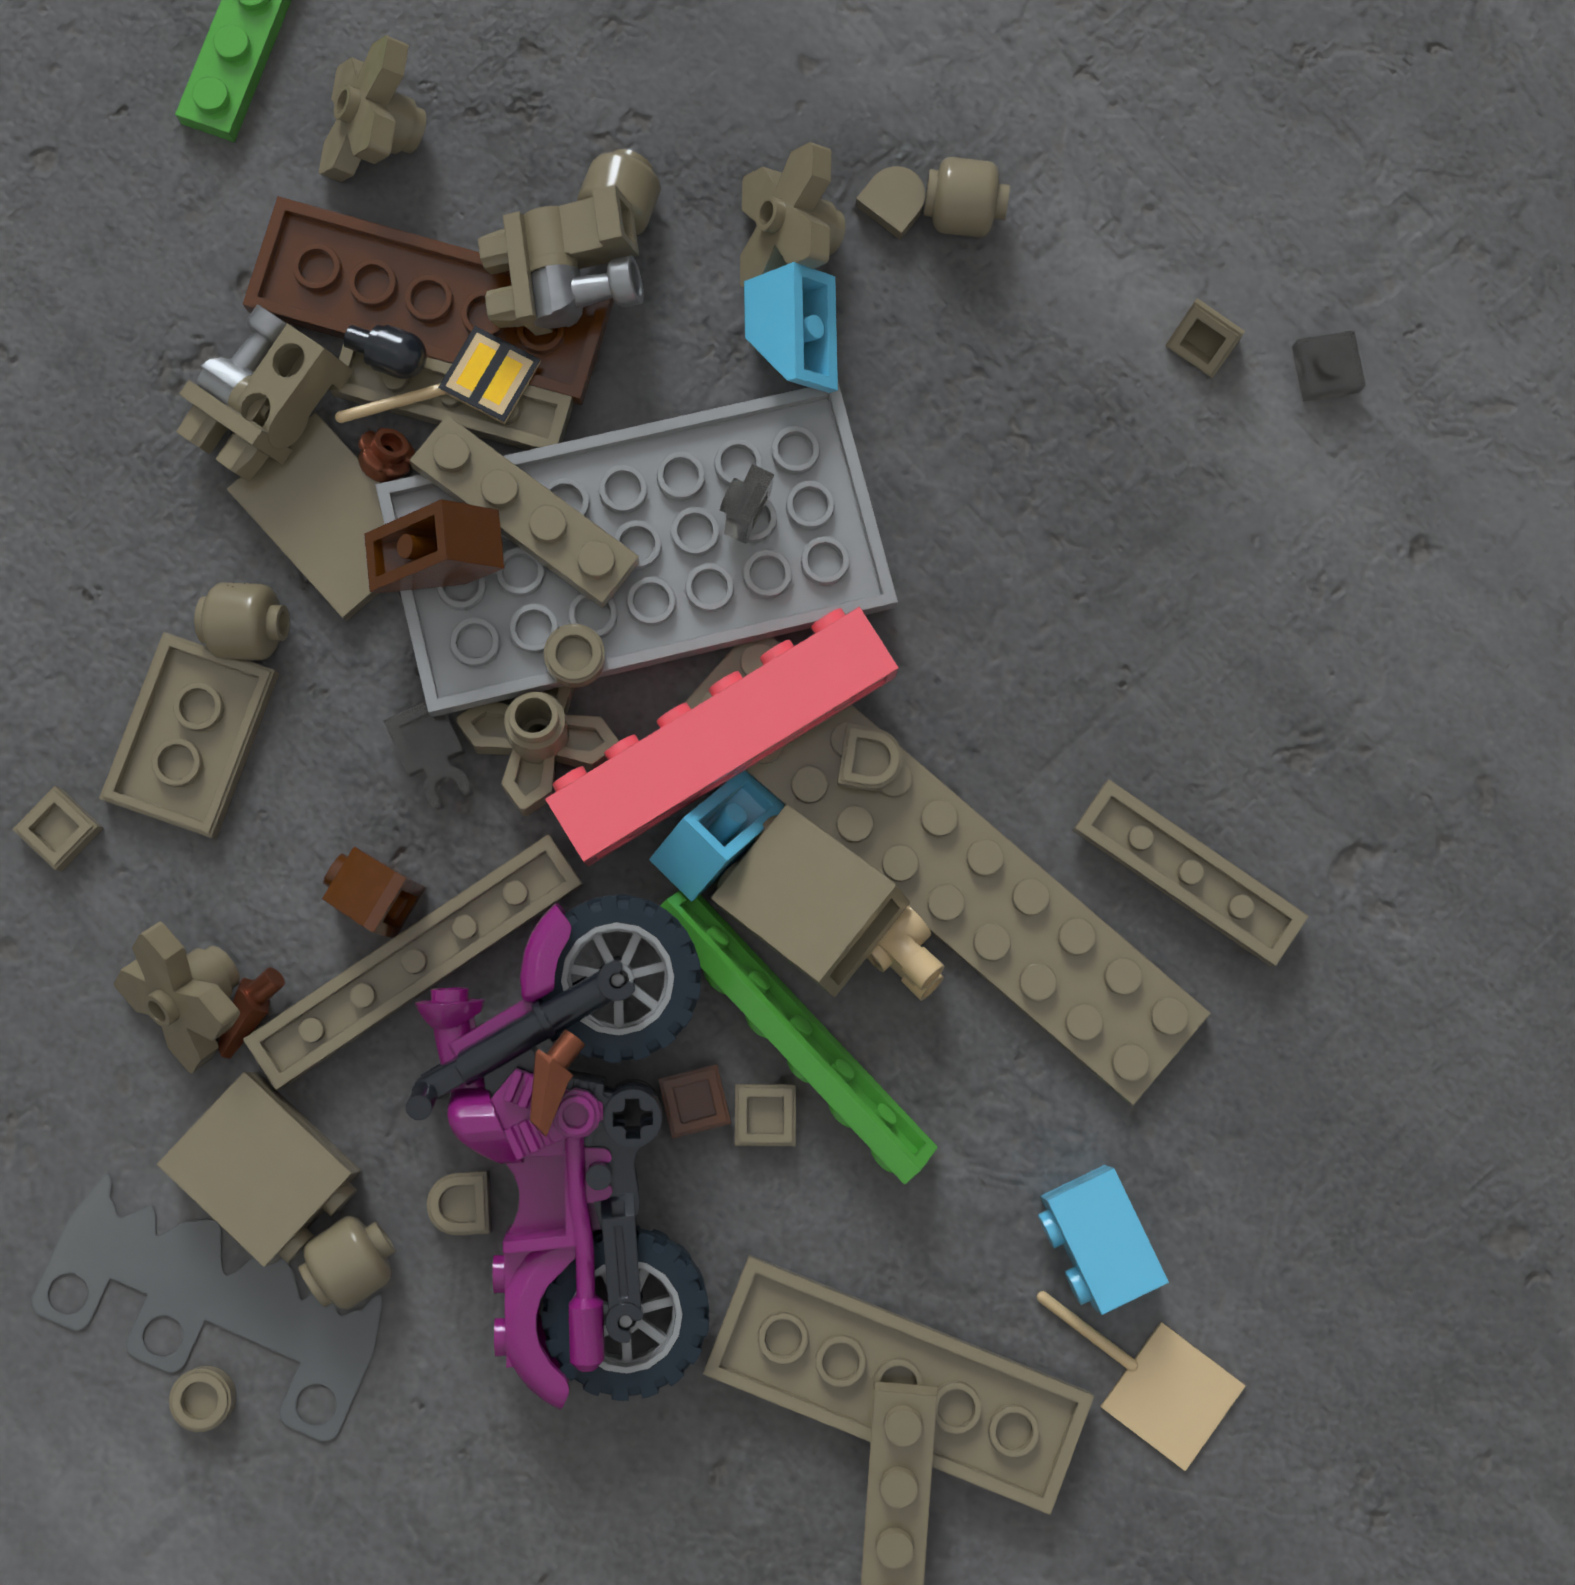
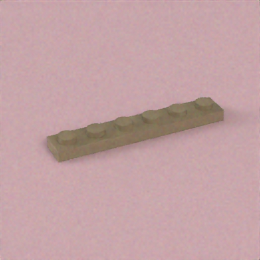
(412, 962)

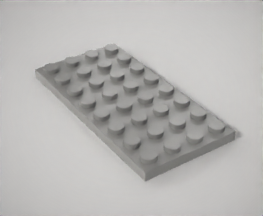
(693, 585)

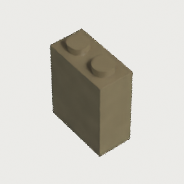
(810, 899)
(261, 1170)

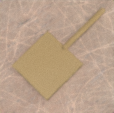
(1168, 1391)

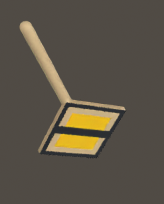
(484, 376)

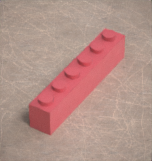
(722, 735)

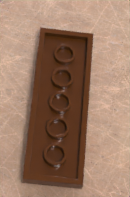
(347, 271)

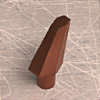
(253, 1003)
(551, 1079)

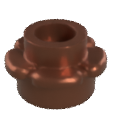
(384, 454)

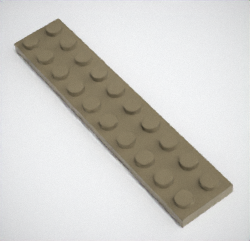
(986, 901)

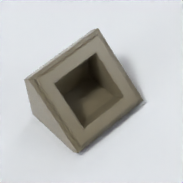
(1205, 338)

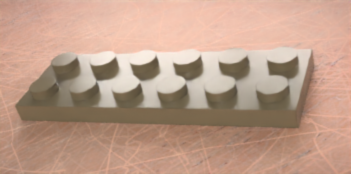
(827, 1349)

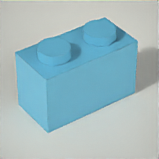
(1102, 1240)

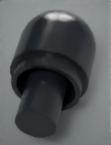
(388, 350)

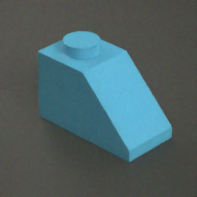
(794, 324)
(715, 834)

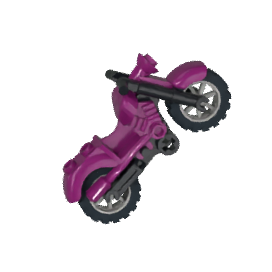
(586, 1165)

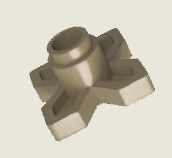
(370, 112)
(791, 214)
(536, 737)
(181, 993)

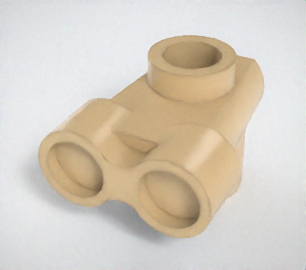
(903, 953)

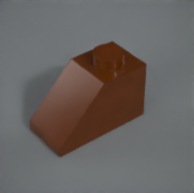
(434, 548)
(371, 892)

